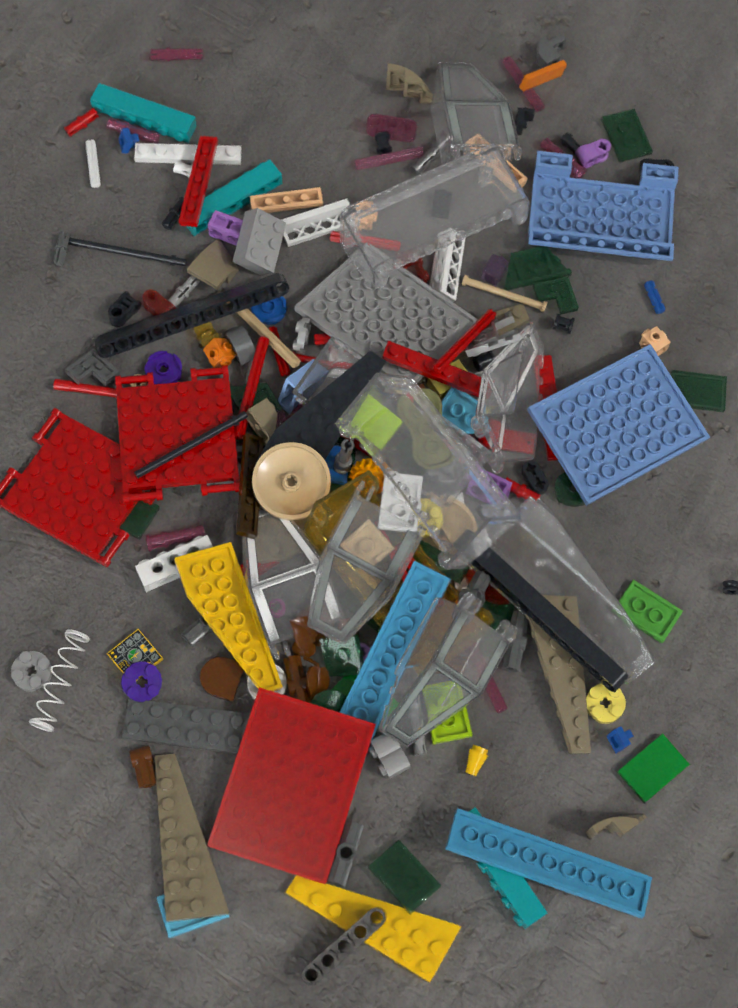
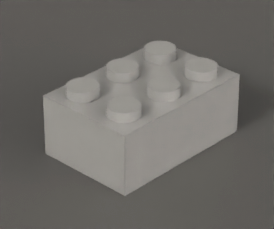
(259, 242)

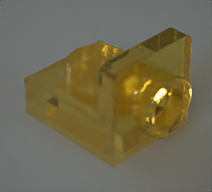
(205, 333)

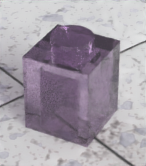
(495, 270)

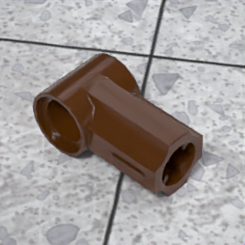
(142, 762)

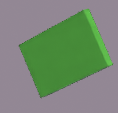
(649, 611)

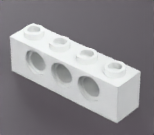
(169, 572)

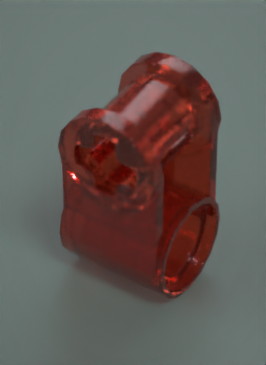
(158, 306)

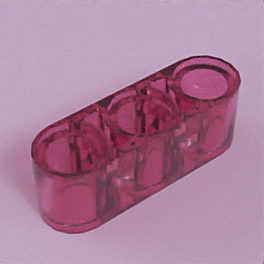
(395, 126)

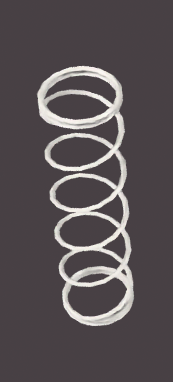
(36, 721)

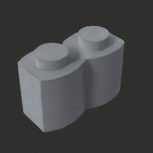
(390, 755)

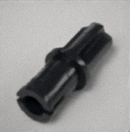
(174, 214)

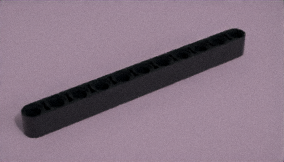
(182, 314)
(551, 620)

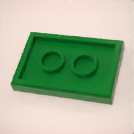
(653, 768)

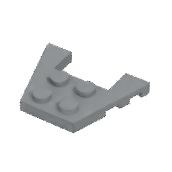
(490, 339)

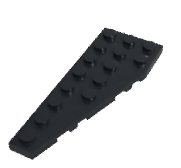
(316, 420)

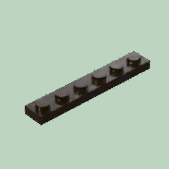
(248, 505)

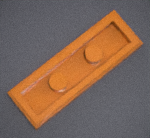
(543, 75)

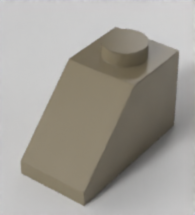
(263, 419)

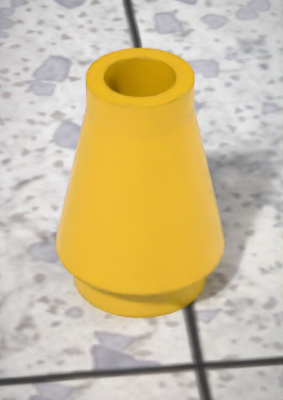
(476, 759)

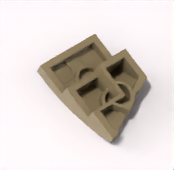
(405, 80)
(214, 265)
(618, 824)

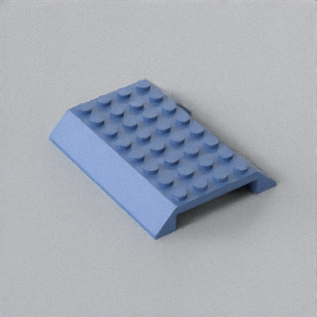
(600, 213)

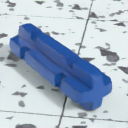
(654, 297)

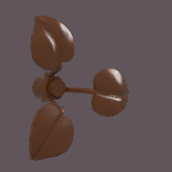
(317, 677)

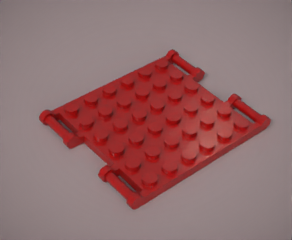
(168, 416)
(73, 489)

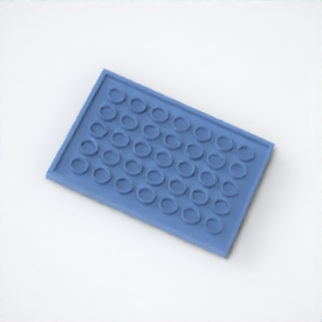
(618, 424)

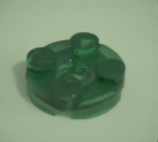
(564, 494)

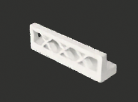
(310, 218)
(441, 266)

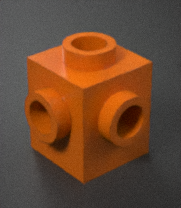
(219, 352)

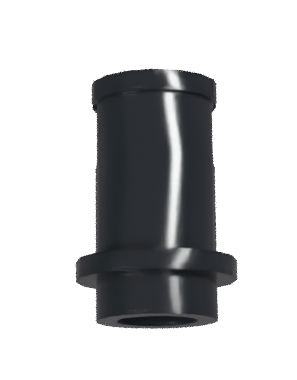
(570, 142)

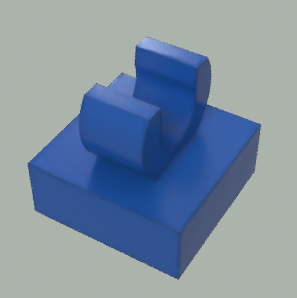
(127, 140)
(619, 739)

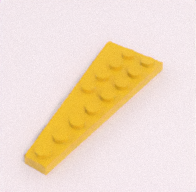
(410, 940)

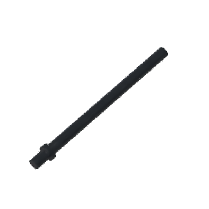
(127, 251)
(233, 421)

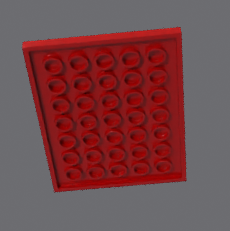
(292, 785)

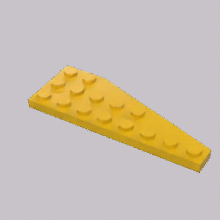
(222, 598)

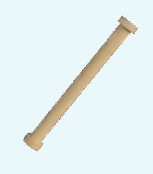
(504, 293)

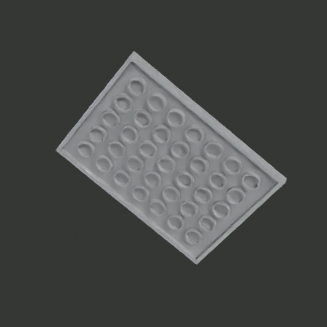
(400, 312)

